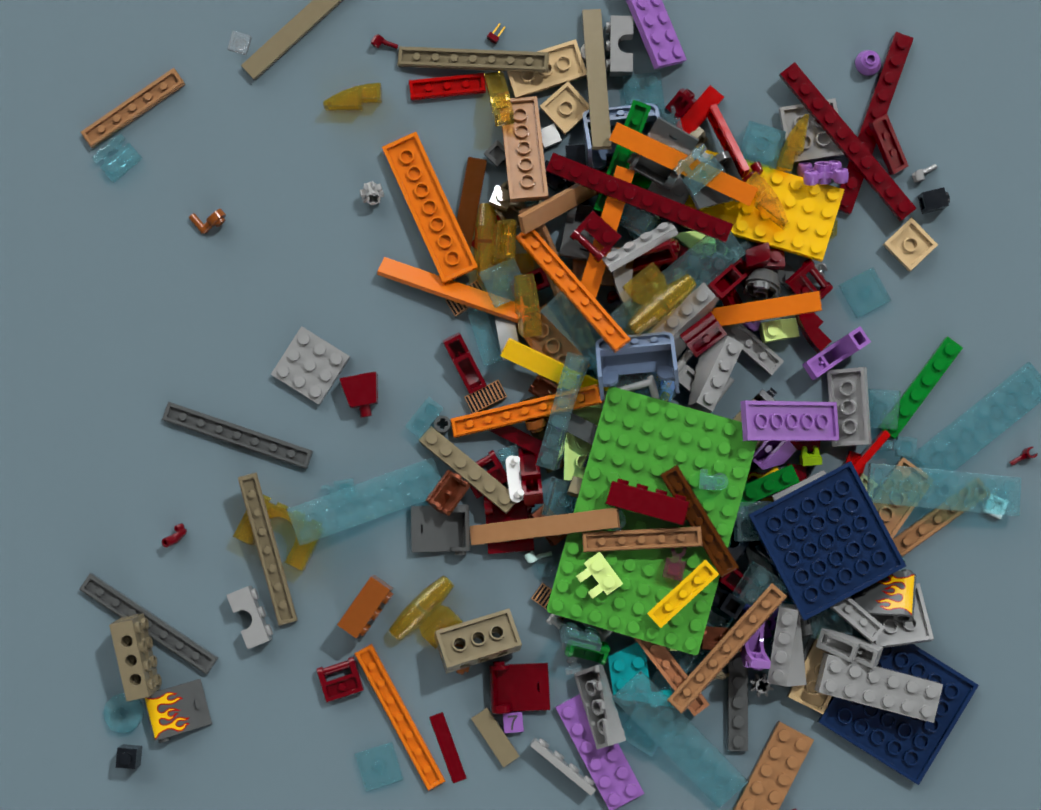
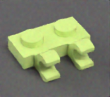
(603, 574)

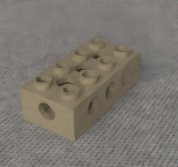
(475, 653)
(136, 669)

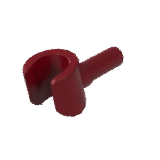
(378, 40)
(754, 167)
(1025, 455)

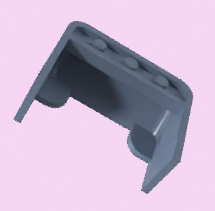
(641, 355)

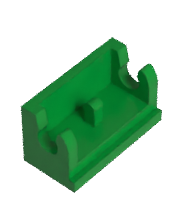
(584, 653)

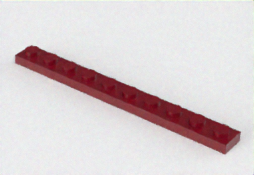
(878, 106)
(847, 141)
(639, 197)

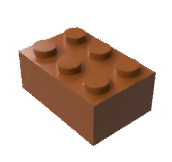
(366, 607)

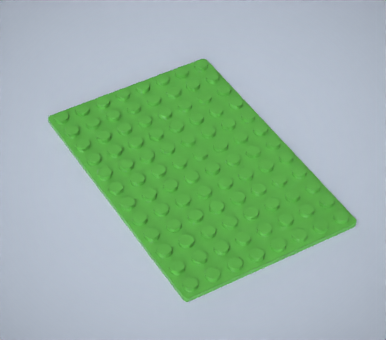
(638, 443)

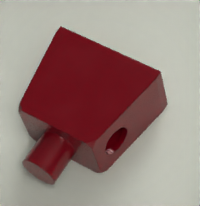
(361, 391)

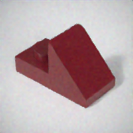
(764, 257)

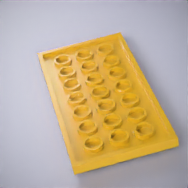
(808, 211)

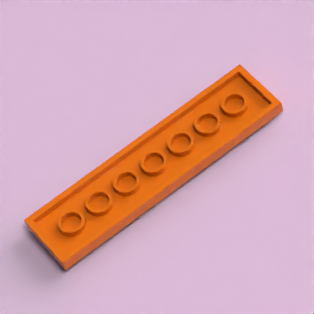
(430, 207)

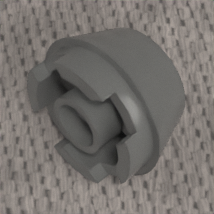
(762, 284)

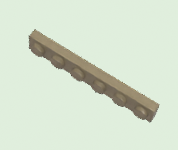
(467, 469)

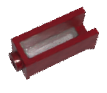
(659, 255)

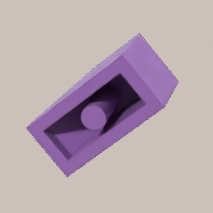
(773, 453)

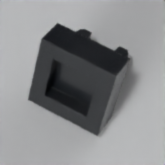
(765, 396)

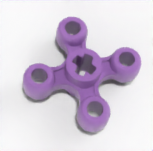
(822, 172)

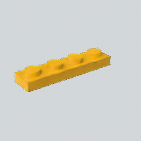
(683, 593)

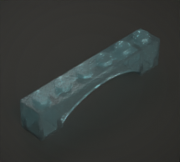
(567, 391)

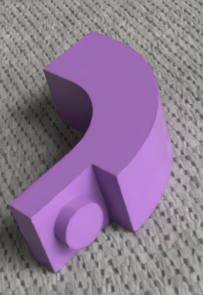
(836, 353)
(753, 651)

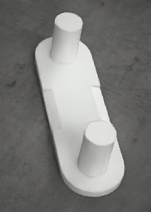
(514, 478)

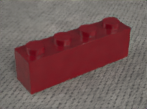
(649, 503)

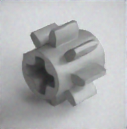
(371, 193)
(755, 682)

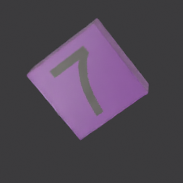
(513, 722)

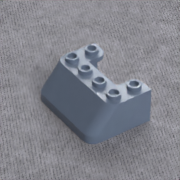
(597, 158)

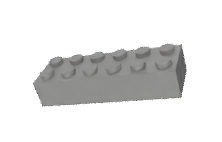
(879, 687)

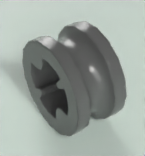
(446, 428)

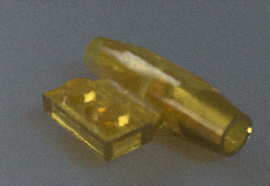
(492, 238)
(655, 296)
(427, 613)

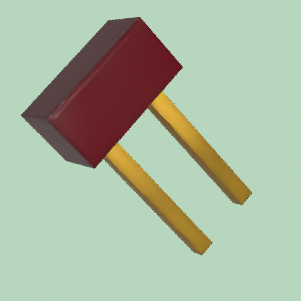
(492, 37)

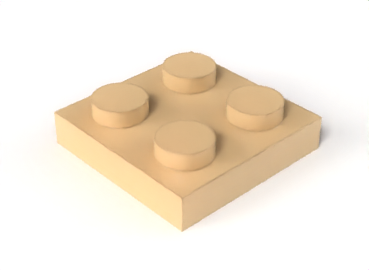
(565, 108)
(910, 244)

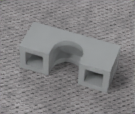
(619, 62)
(246, 600)

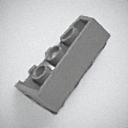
(692, 309)
(713, 372)
(787, 653)
(600, 706)

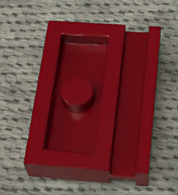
(703, 334)

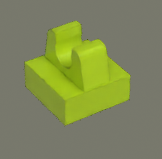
(810, 459)

